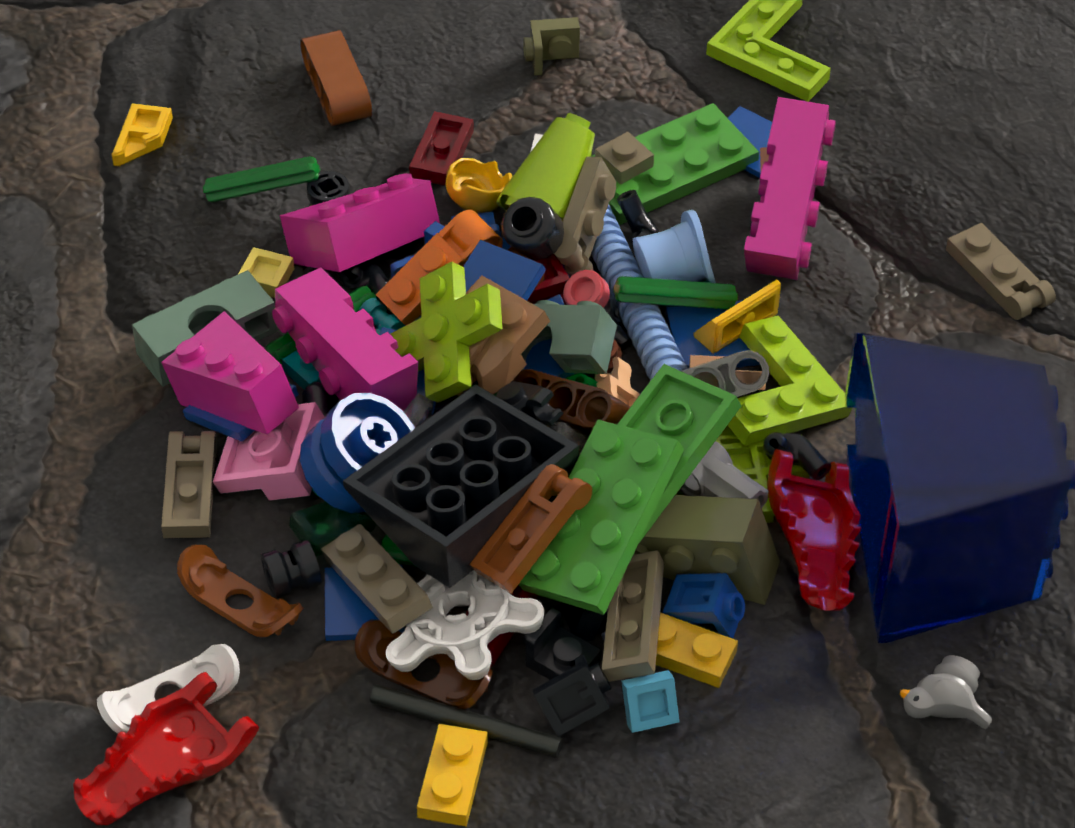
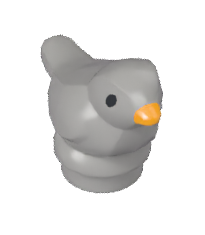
(947, 693)

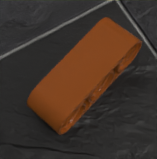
(336, 78)

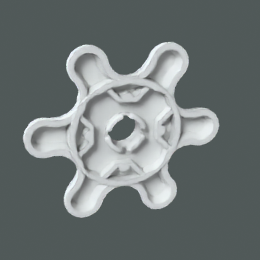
(463, 636)

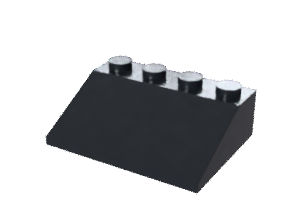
(457, 480)

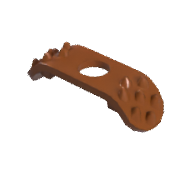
(213, 583)

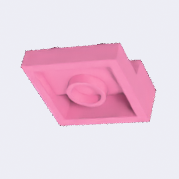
(269, 460)

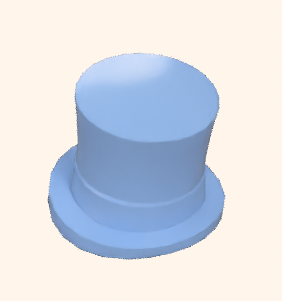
(675, 252)

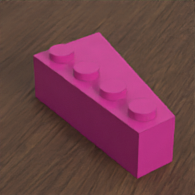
(788, 189)

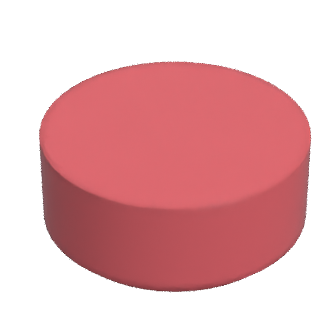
(586, 286)

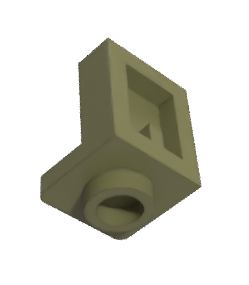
(551, 41)

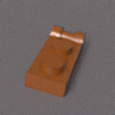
(530, 527)

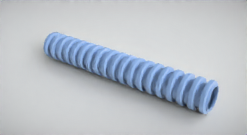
(642, 321)

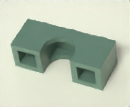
(237, 296)
(579, 335)

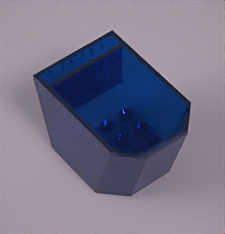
(953, 480)

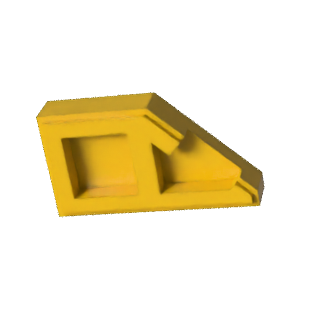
(142, 132)

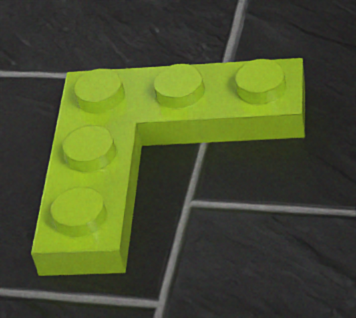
(747, 47)
(806, 391)

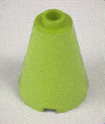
(552, 165)

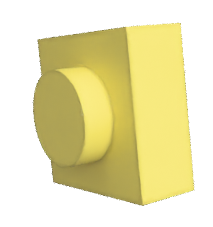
(269, 269)

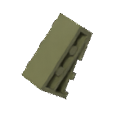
(716, 537)

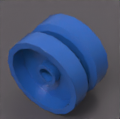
(347, 440)

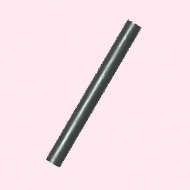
(459, 717)

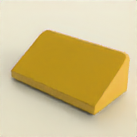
(728, 325)

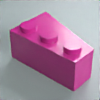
(360, 224)
(231, 377)

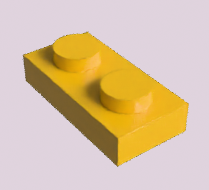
(694, 650)
(452, 775)

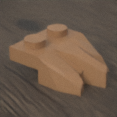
(498, 357)

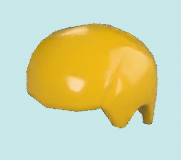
(475, 184)

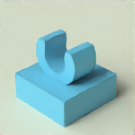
(650, 701)

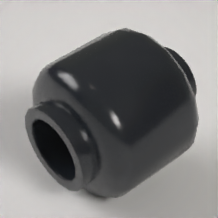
(532, 228)

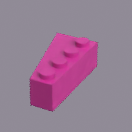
(343, 341)

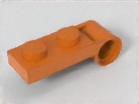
(451, 244)

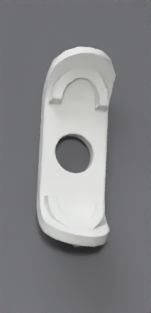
(122, 705)

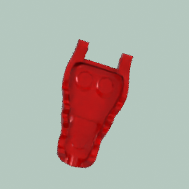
(819, 528)
(164, 749)

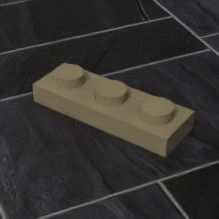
(376, 578)
(634, 619)

